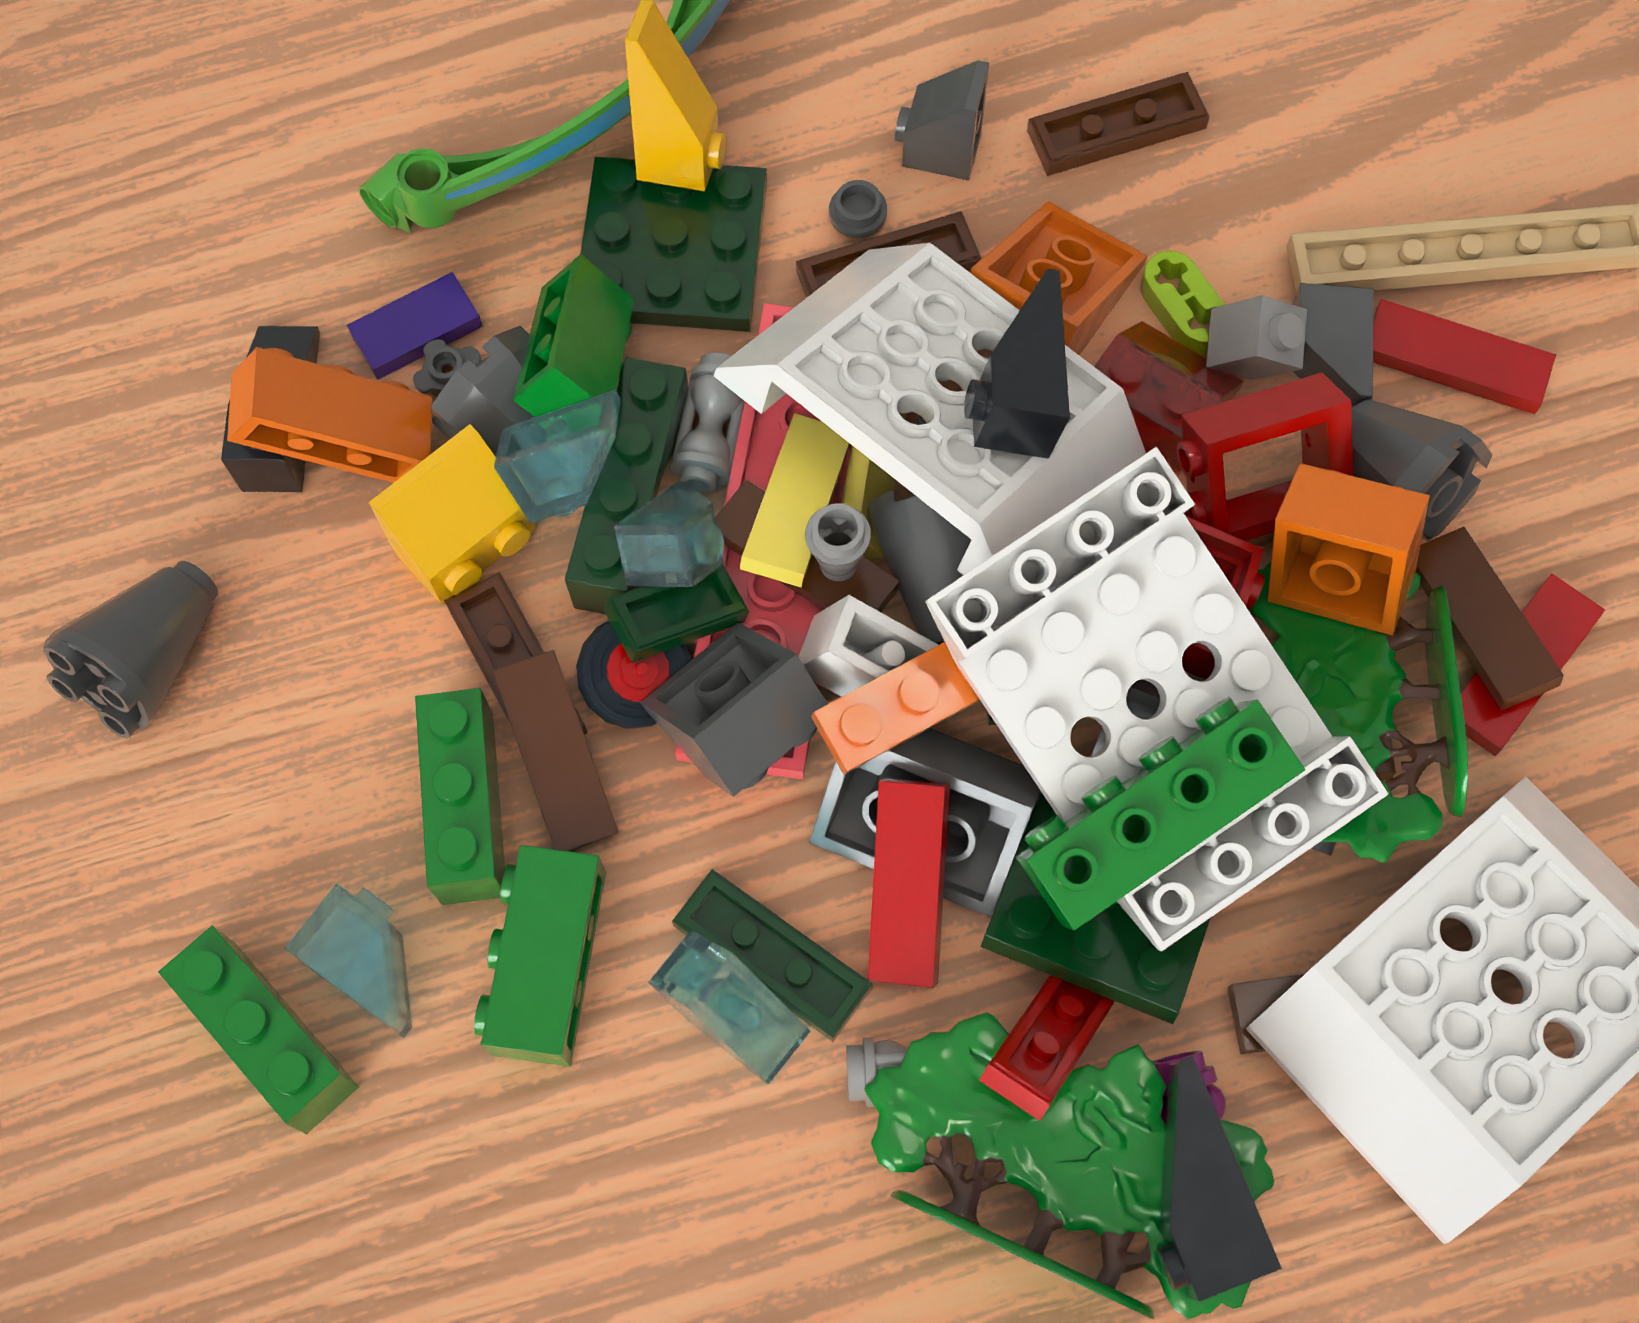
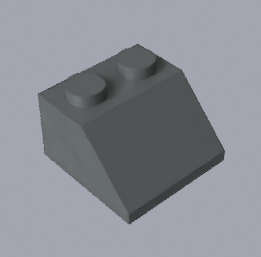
(737, 707)

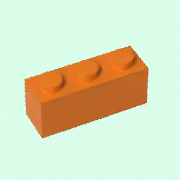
(328, 415)

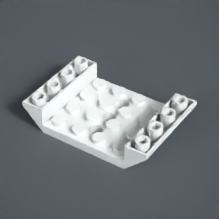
(879, 346)
(1116, 599)
(1421, 1054)

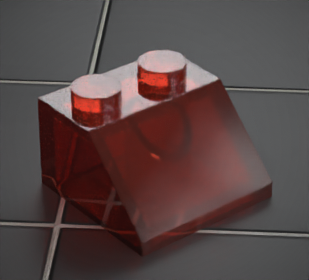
(1162, 384)

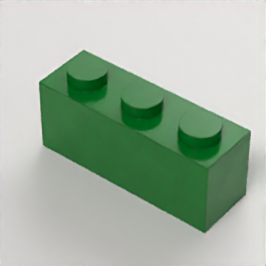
(574, 339)
(460, 796)
(541, 956)
(258, 1030)

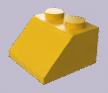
(452, 516)

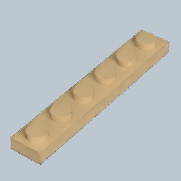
(1468, 249)

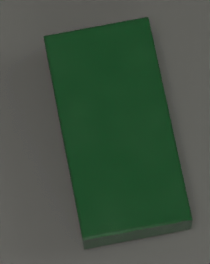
(667, 617)

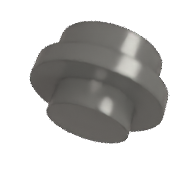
(858, 209)

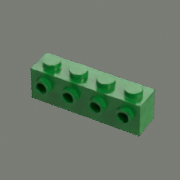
(1159, 812)

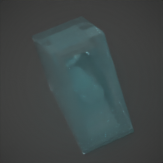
(558, 456)
(670, 540)
(358, 954)
(729, 1005)

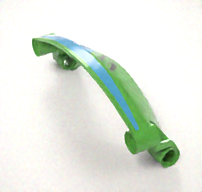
(433, 187)

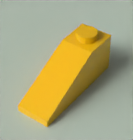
(670, 107)

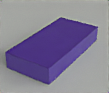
(402, 328)

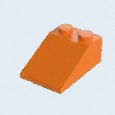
(1090, 262)

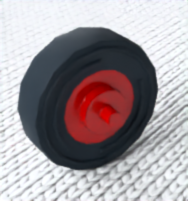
(615, 684)

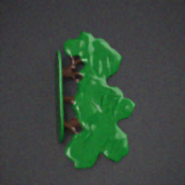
(1353, 689)
(1086, 1162)

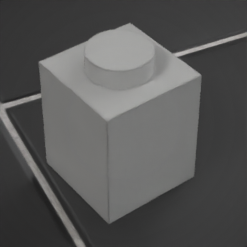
(1256, 338)

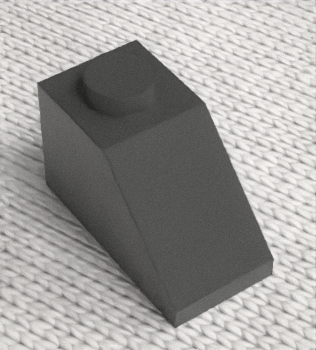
(945, 122)
(1339, 337)

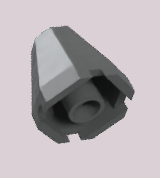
(485, 391)
(1419, 456)

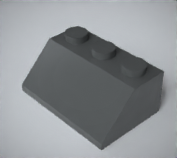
(986, 813)

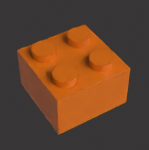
(1346, 548)

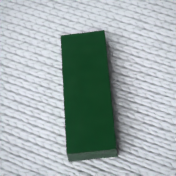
(785, 960)

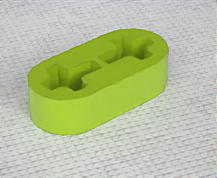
(1177, 307)

